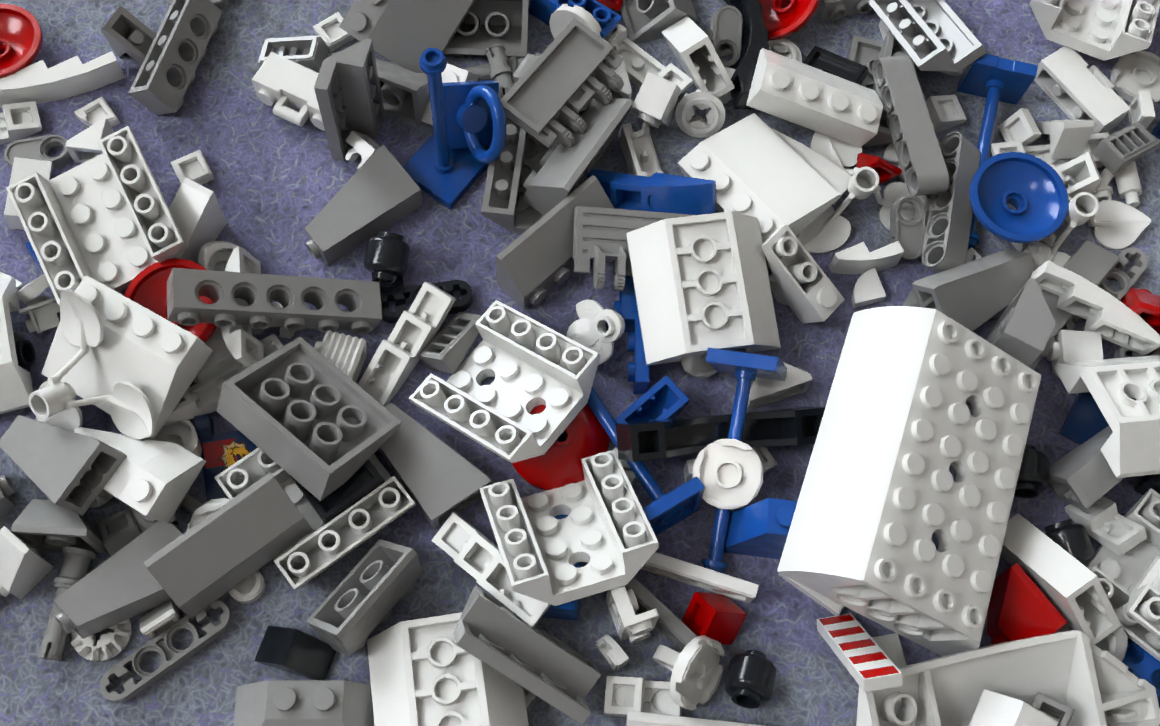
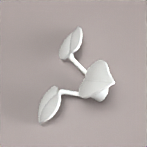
(1114, 224)
(830, 229)
(56, 400)

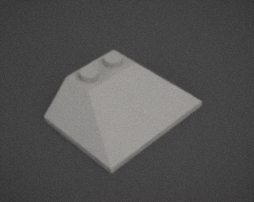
(304, 703)

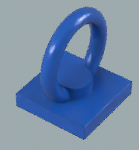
(475, 118)

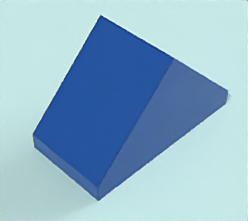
(658, 403)

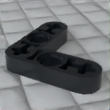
(397, 293)

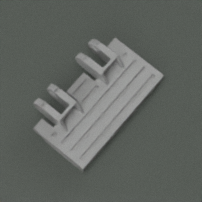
(563, 78)
(602, 238)

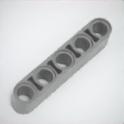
(910, 125)
(951, 211)

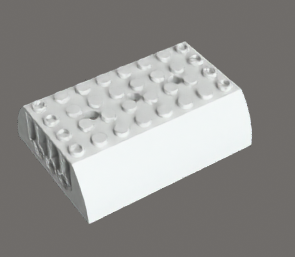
(879, 481)

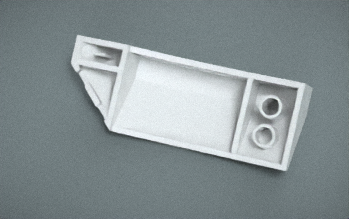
(1054, 664)

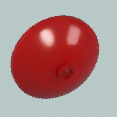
(785, 20)
(19, 39)
(150, 291)
(563, 459)

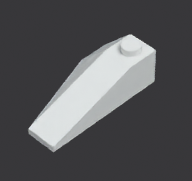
(152, 474)

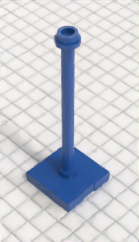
(996, 81)
(440, 170)
(746, 369)
(666, 508)

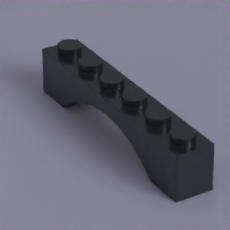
(753, 40)
(691, 434)

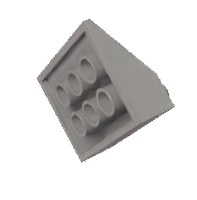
(405, 27)
(307, 416)

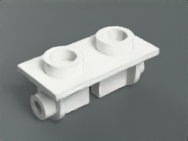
(42, 314)

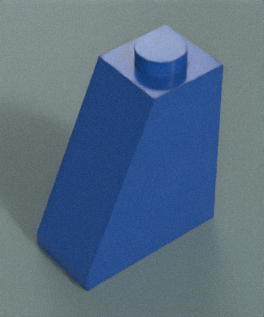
(760, 528)

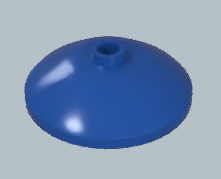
(1025, 184)

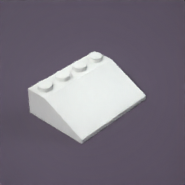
(760, 176)
(134, 349)

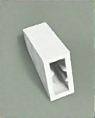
(698, 57)
(197, 217)

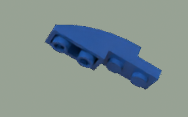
(658, 193)
(627, 307)

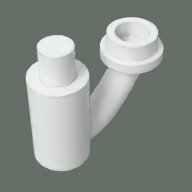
(1127, 185)

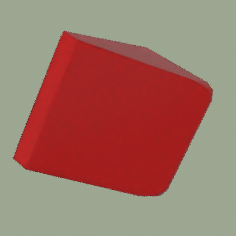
(884, 169)

